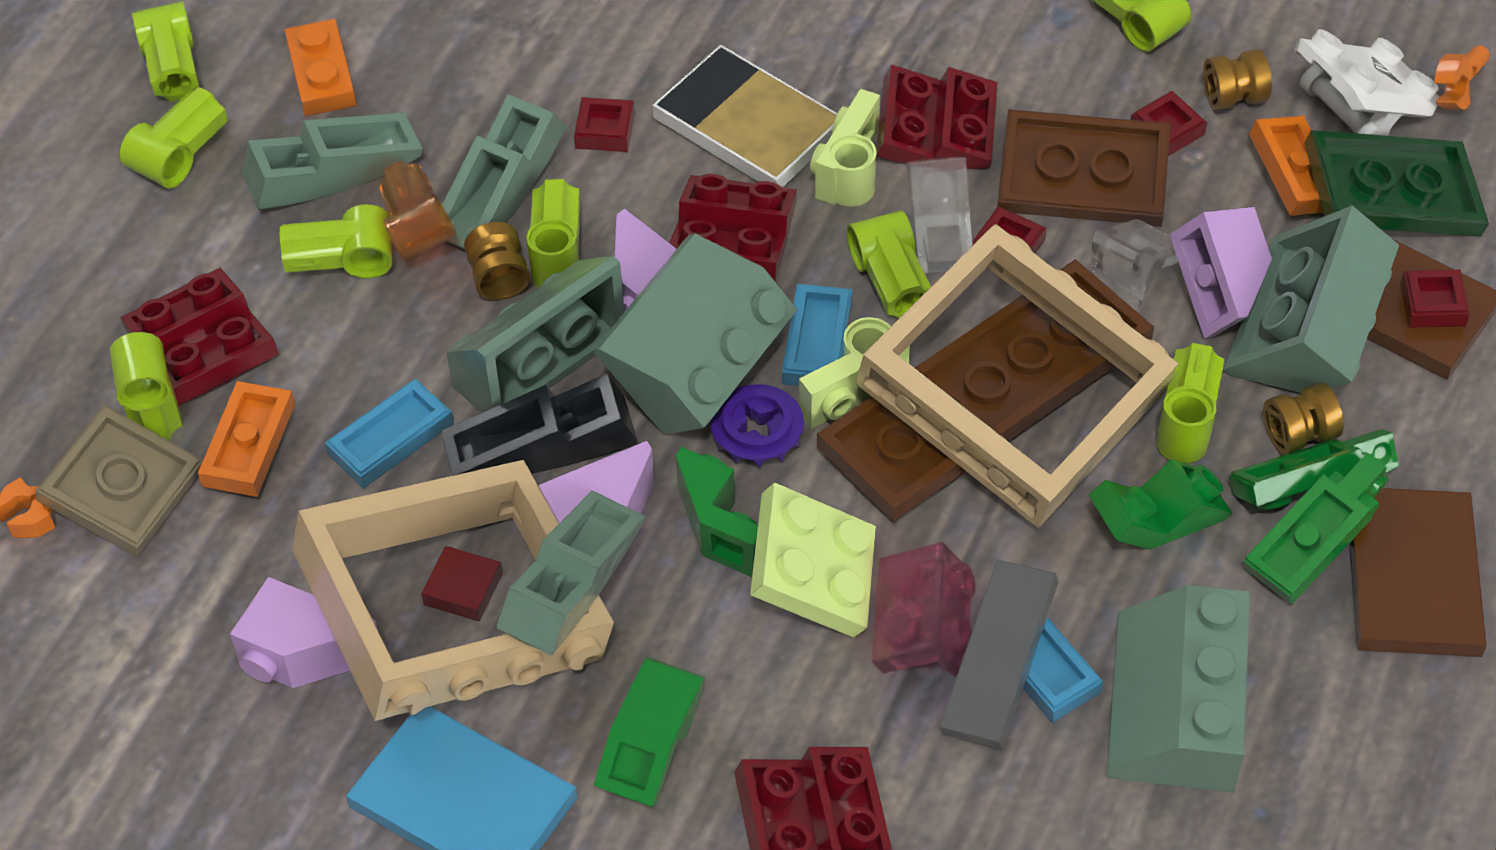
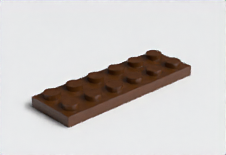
(1001, 371)

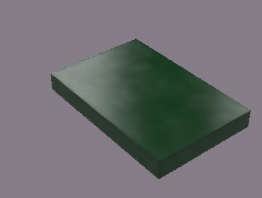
(1398, 181)

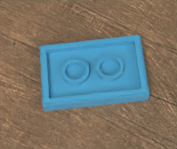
(459, 789)

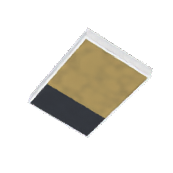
(746, 117)

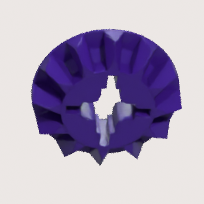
(763, 405)

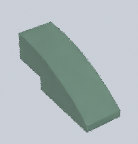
(327, 158)
(502, 167)
(569, 572)

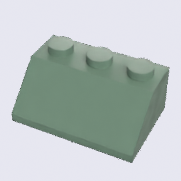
(1315, 304)
(694, 333)
(540, 335)
(1181, 689)

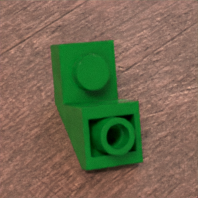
(708, 497)
(1165, 508)
(647, 730)

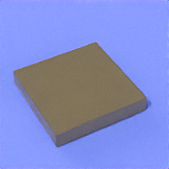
(119, 480)

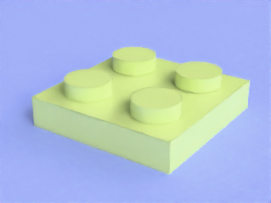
(813, 560)

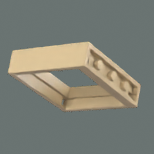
(964, 435)
(418, 513)

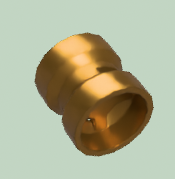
(1239, 79)
(496, 261)
(1303, 418)

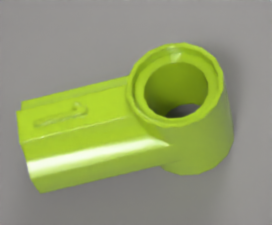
(1149, 21)
(167, 45)
(167, 147)
(553, 229)
(353, 243)
(888, 253)
(144, 383)
(1190, 404)

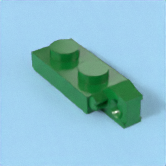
(1275, 480)
(1317, 529)

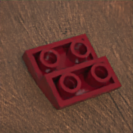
(937, 117)
(738, 216)
(204, 333)
(812, 802)

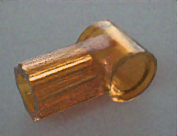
(415, 213)

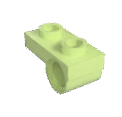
(847, 162)
(833, 388)

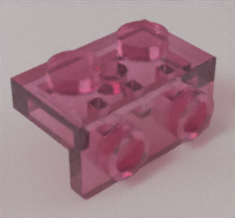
(922, 609)

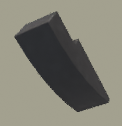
(543, 429)

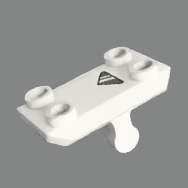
(1363, 81)

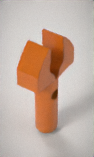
(1456, 73)
(30, 524)

